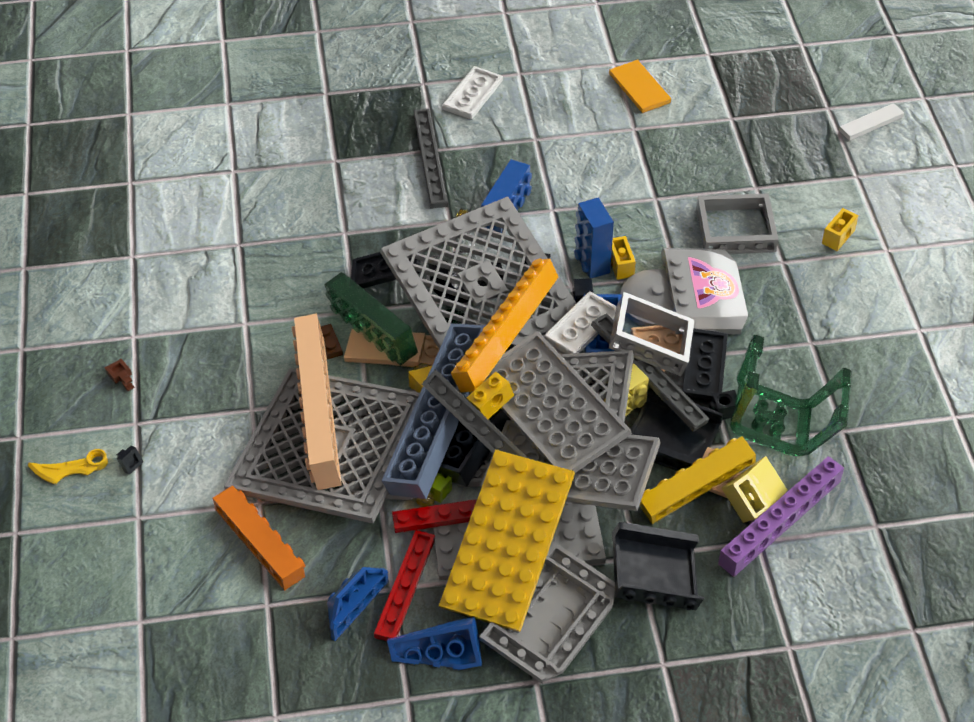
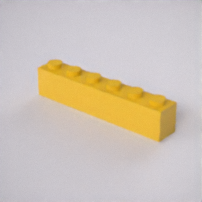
(697, 479)

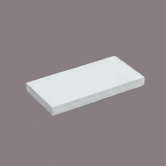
(472, 92)
(574, 329)

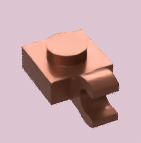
(121, 372)

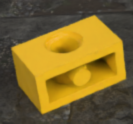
(839, 229)
(622, 258)
(491, 395)

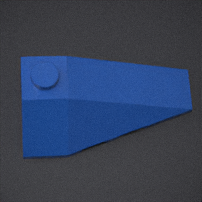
(446, 645)

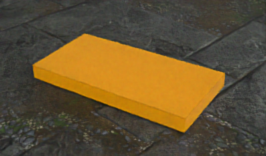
(640, 86)

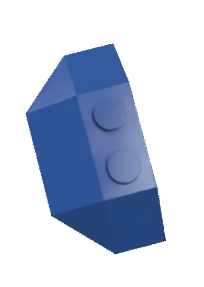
(354, 597)

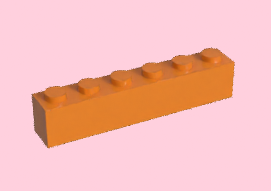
(259, 537)

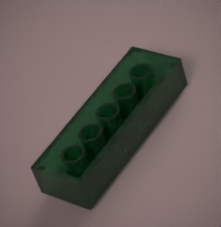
(371, 318)

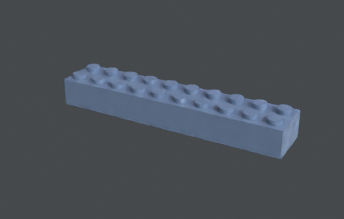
(429, 425)

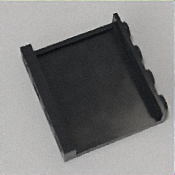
(678, 442)
(655, 566)

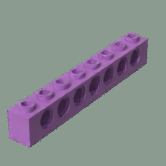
(780, 516)

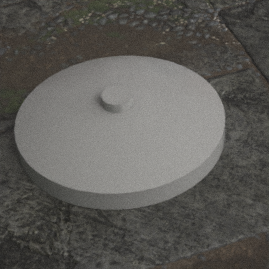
(650, 286)

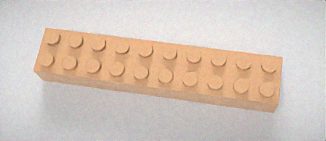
(316, 403)

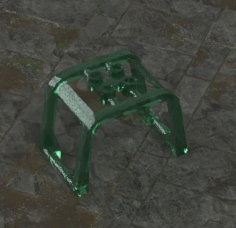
(750, 386)

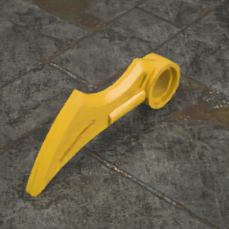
(55, 472)

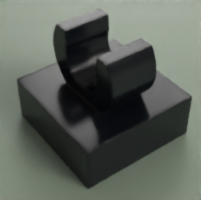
(129, 459)

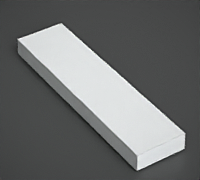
(871, 121)

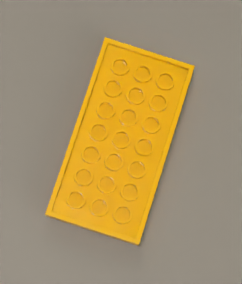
(507, 540)

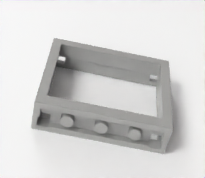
(737, 244)
(643, 349)

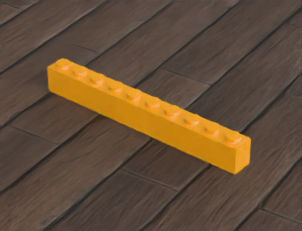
(504, 325)

